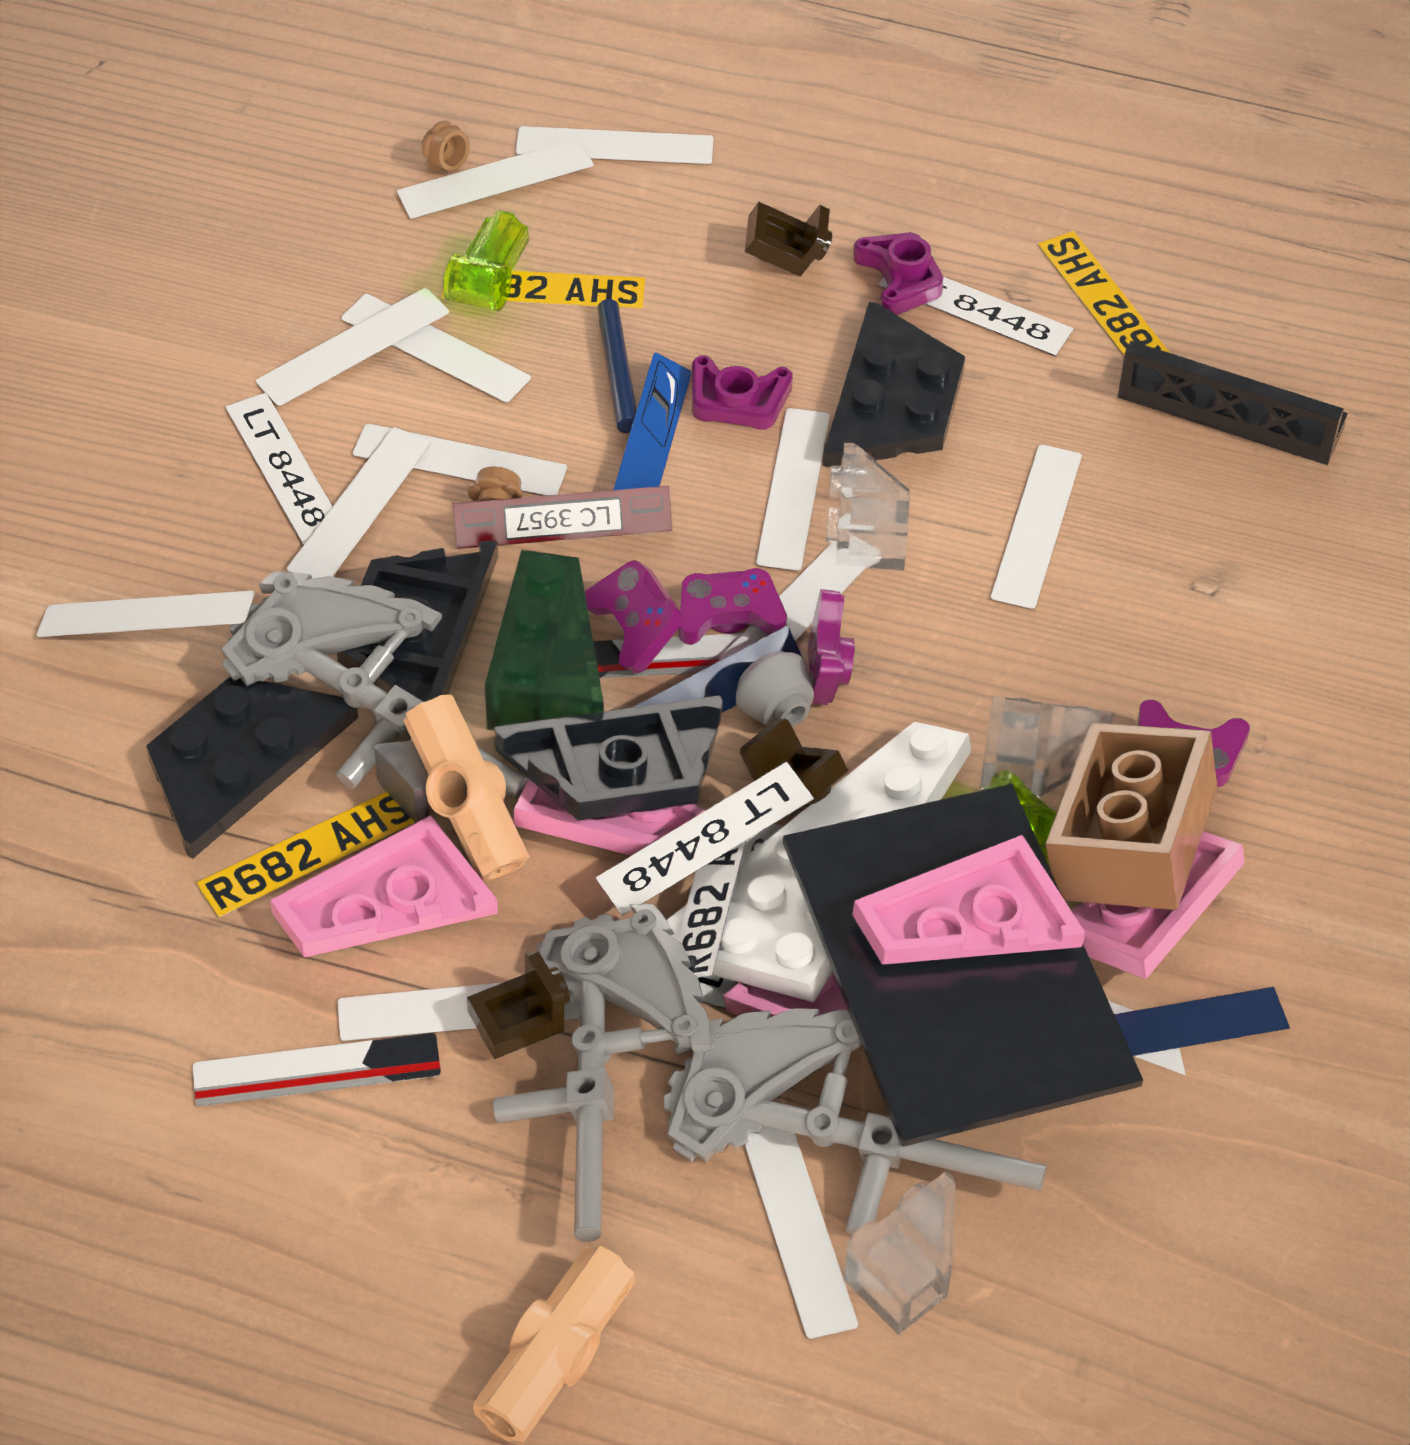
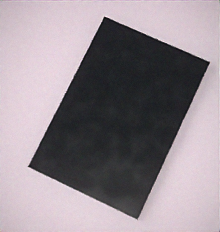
(964, 1035)

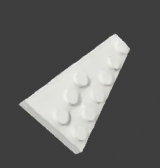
(768, 926)

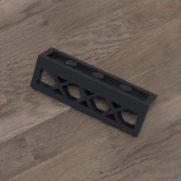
(1231, 403)

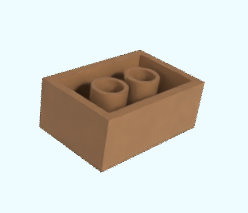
(1133, 815)

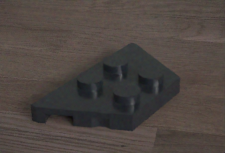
(895, 390)
(448, 585)
(238, 751)
(617, 757)

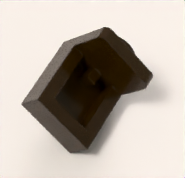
(787, 240)
(780, 744)
(521, 1008)

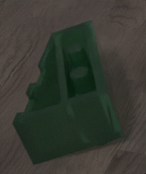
(544, 646)

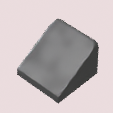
(403, 777)

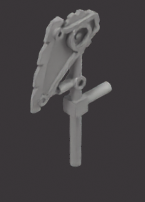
(326, 616)
(646, 974)
(758, 1058)

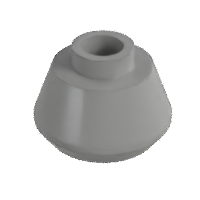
(776, 688)

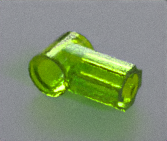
(485, 271)

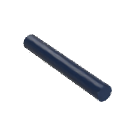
(617, 364)

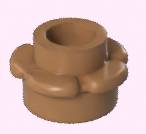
(445, 147)
(495, 484)

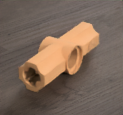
(451, 760)
(554, 1344)

